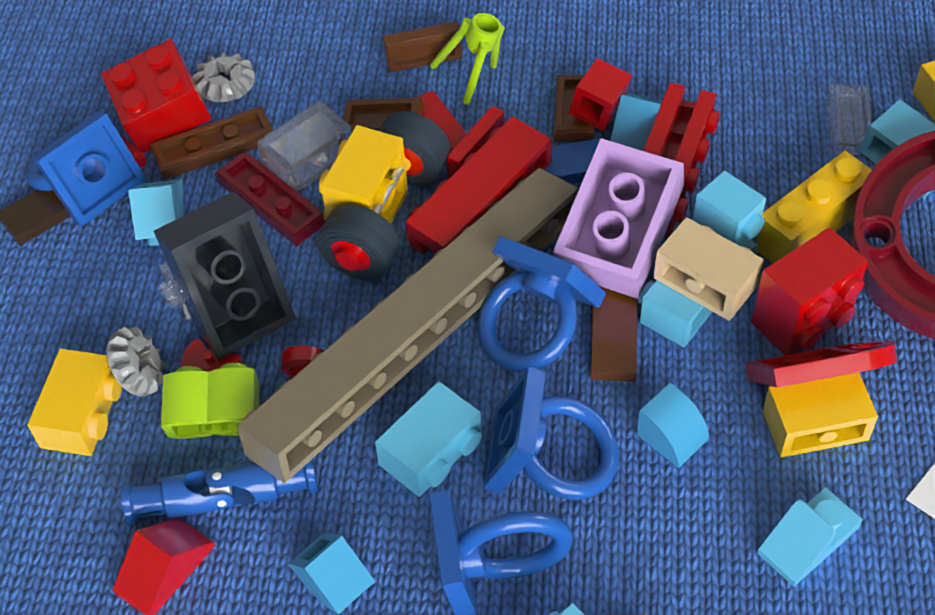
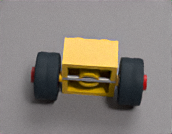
(369, 187)

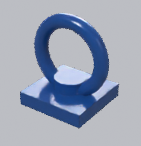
(86, 168)
(546, 278)
(520, 432)
(462, 552)

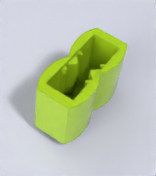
(208, 402)

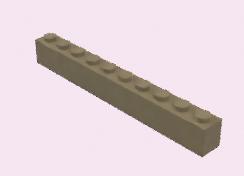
(400, 330)

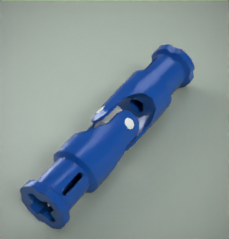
(228, 486)

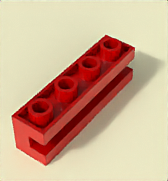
(681, 136)
(481, 181)

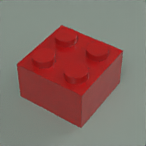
(155, 95)
(809, 292)

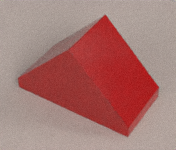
(159, 563)

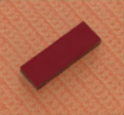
(271, 198)

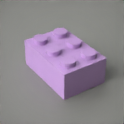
(621, 216)

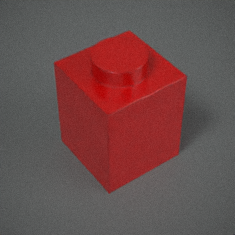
(599, 94)

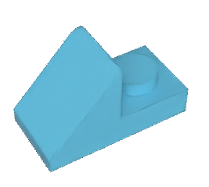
(808, 535)

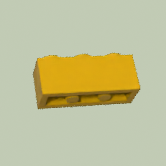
(813, 206)

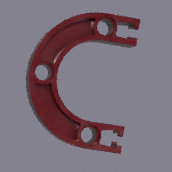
(892, 275)

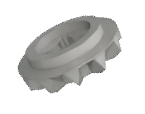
(219, 88)
(125, 352)

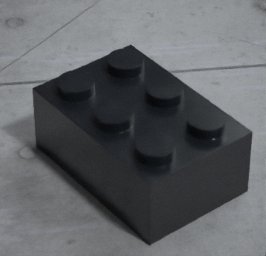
(225, 274)

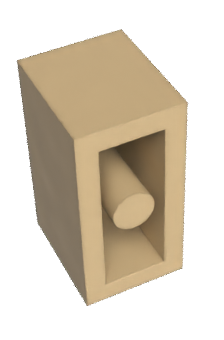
(708, 268)

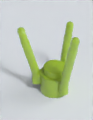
(482, 36)

